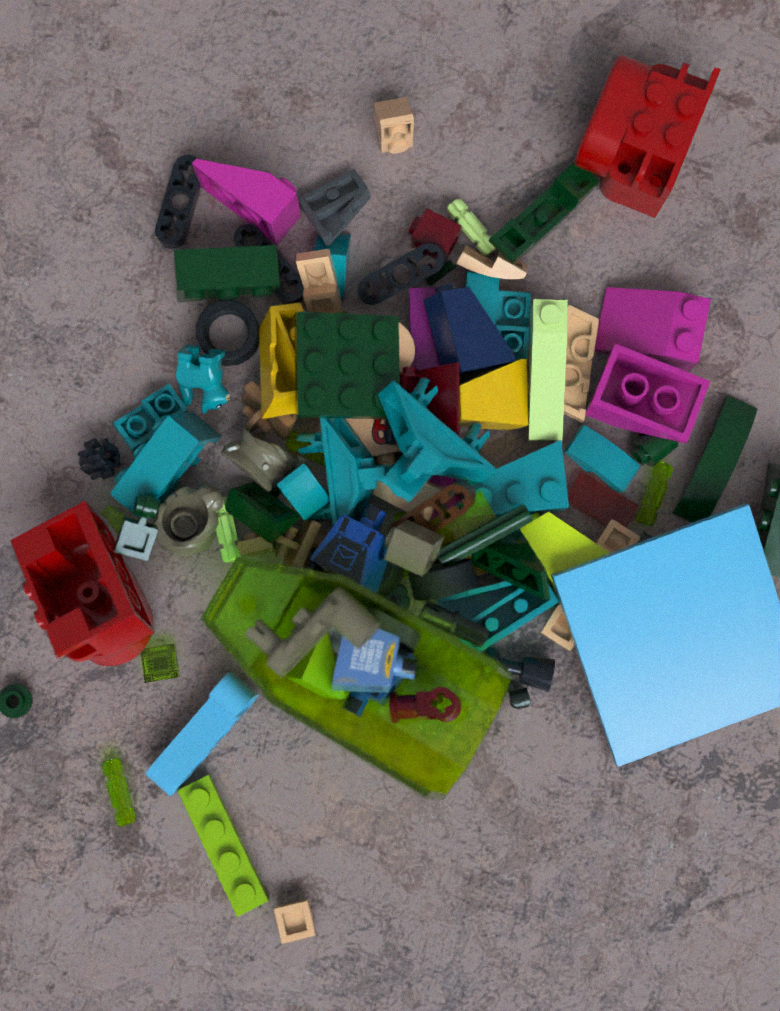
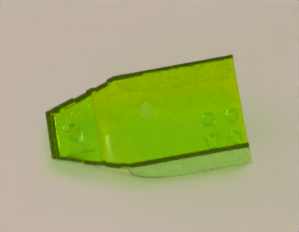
(415, 752)

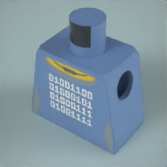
(371, 665)

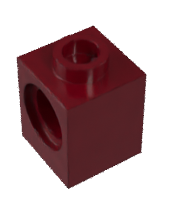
(434, 228)

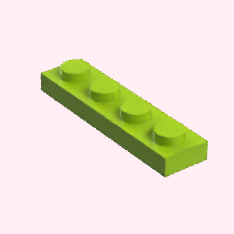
(223, 845)

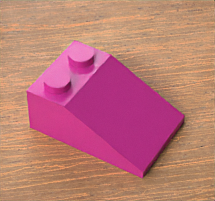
(252, 196)
(654, 323)
(647, 396)

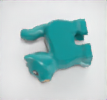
(202, 373)

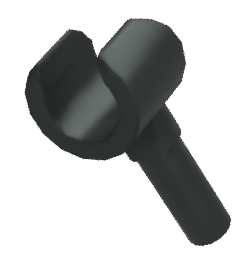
(518, 698)

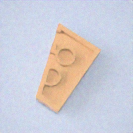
(579, 355)

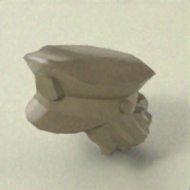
(262, 458)
(188, 520)

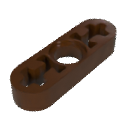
(416, 514)

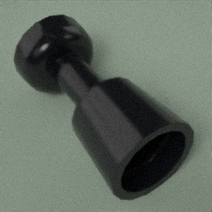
(531, 671)

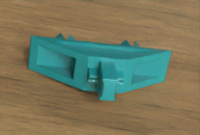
(428, 441)
(348, 469)

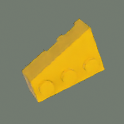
(278, 360)

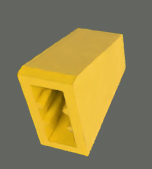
(496, 398)

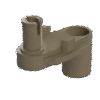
(336, 611)

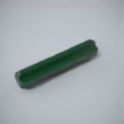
(484, 535)

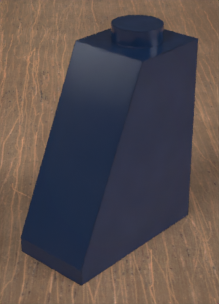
(465, 331)

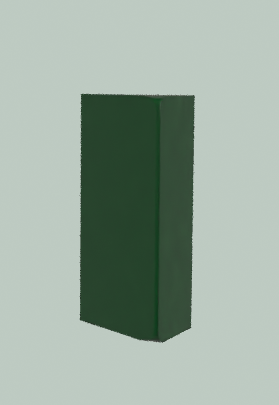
(260, 511)

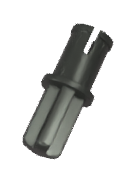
(453, 623)

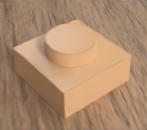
(295, 921)

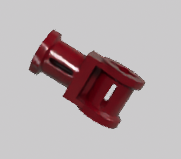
(424, 705)

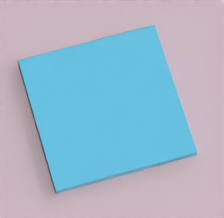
(676, 633)

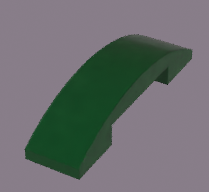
(544, 214)
(716, 461)

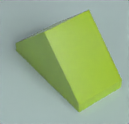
(317, 670)

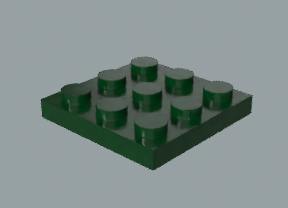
(344, 364)

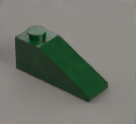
(514, 562)

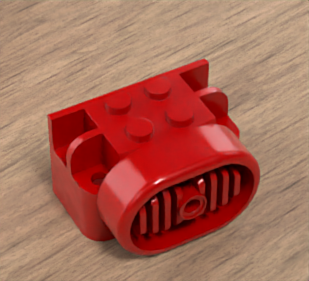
(643, 131)
(83, 589)

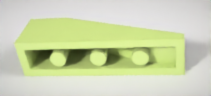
(547, 369)

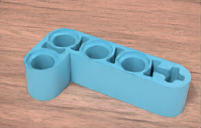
(202, 733)

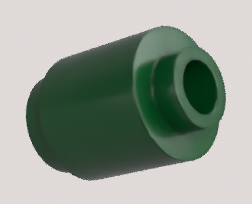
(651, 449)

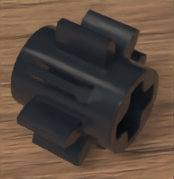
(99, 458)

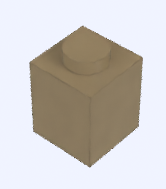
(413, 547)

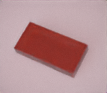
(600, 501)

